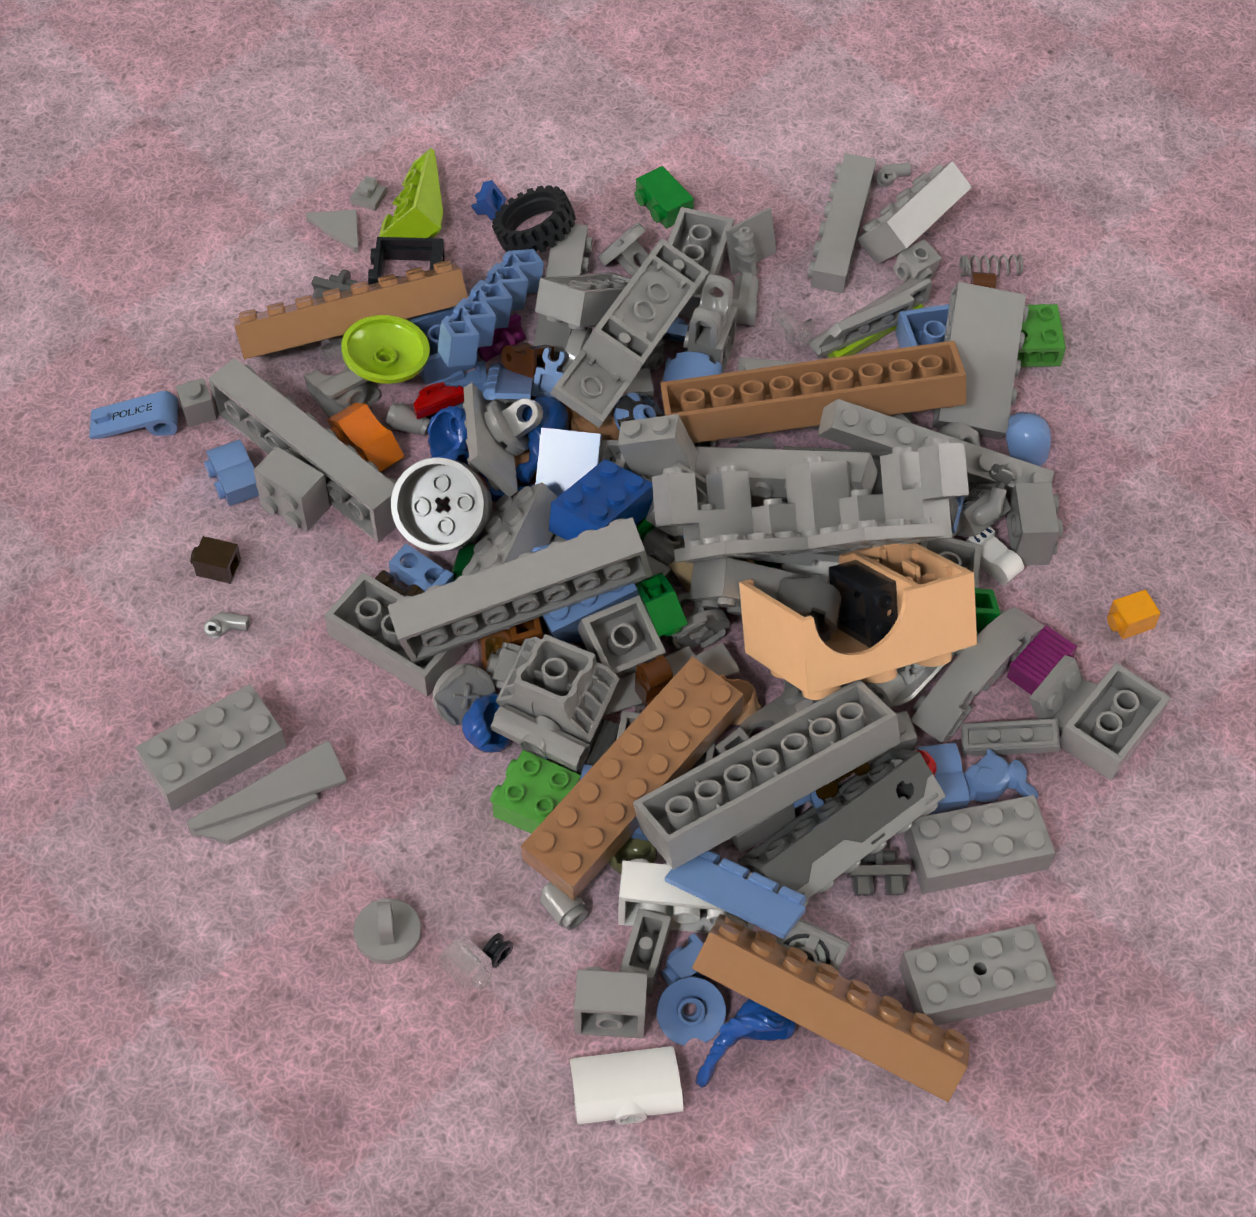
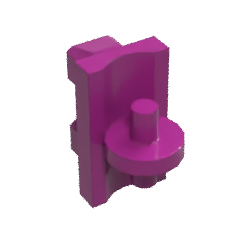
(502, 337)

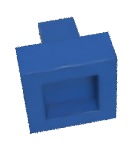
(488, 200)

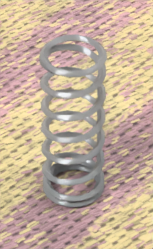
(966, 264)

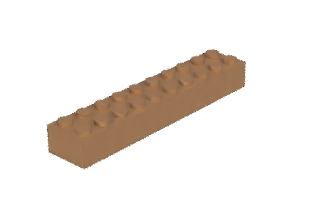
(797, 392)

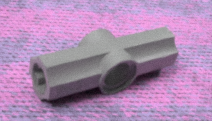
(540, 737)

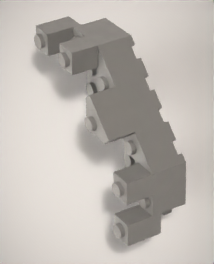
(820, 506)

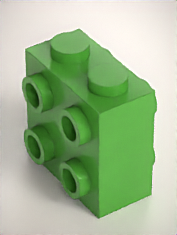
(1043, 337)
(531, 791)

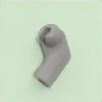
(891, 171)
(224, 622)

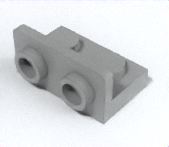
(1061, 692)

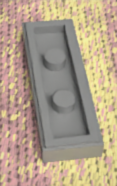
(1011, 737)

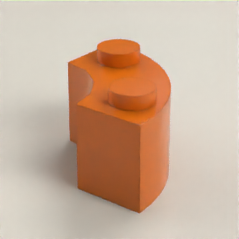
(366, 435)

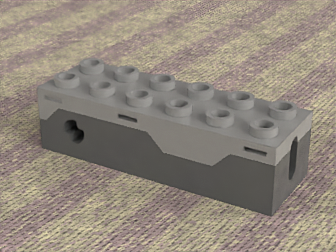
(851, 825)

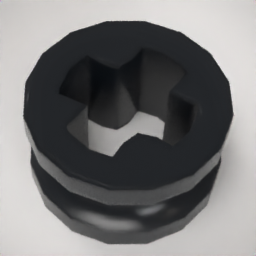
(498, 949)

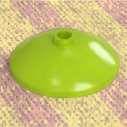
(385, 349)

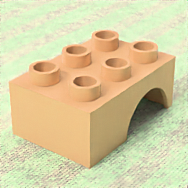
(932, 622)

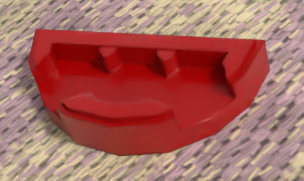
(437, 397)

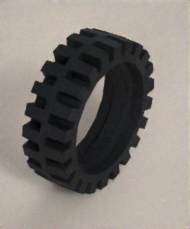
(528, 205)

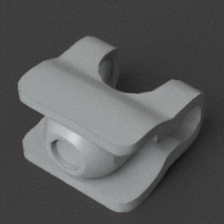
(340, 390)

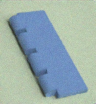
(506, 384)
(730, 890)

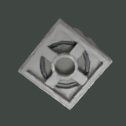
(816, 943)

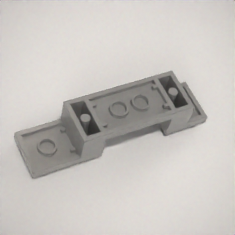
(629, 332)

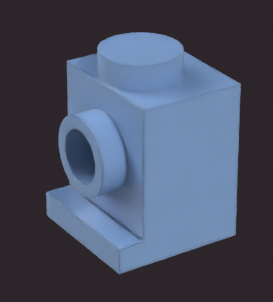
(681, 960)

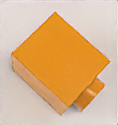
(1133, 614)

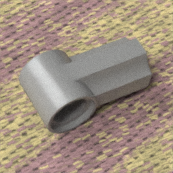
(744, 298)

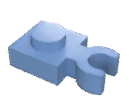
(547, 376)

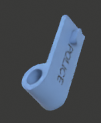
(154, 411)

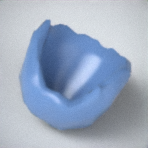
(1028, 438)

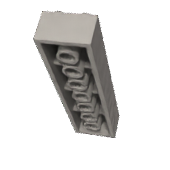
(275, 420)
(520, 589)
(766, 773)

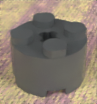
(813, 598)

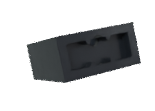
(404, 249)
(864, 601)

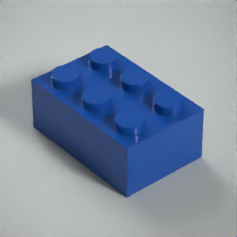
(600, 498)

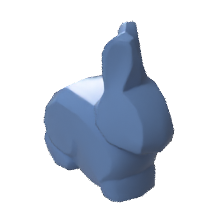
(994, 776)

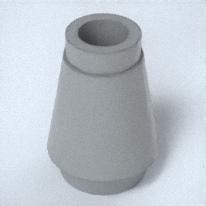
(403, 419)

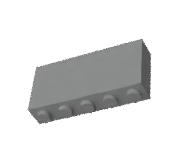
(988, 338)

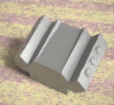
(560, 684)

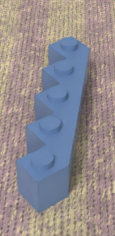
(489, 307)

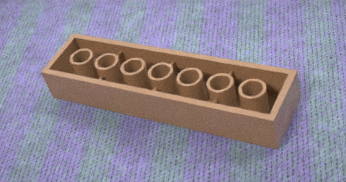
(336, 311)
(651, 752)
(834, 1006)

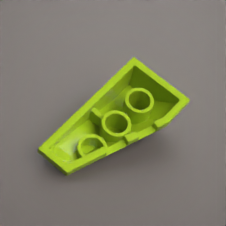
(418, 204)

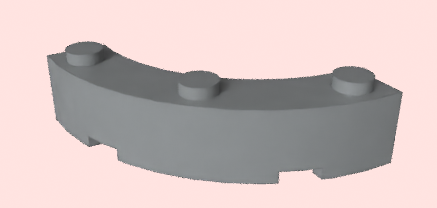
(973, 671)

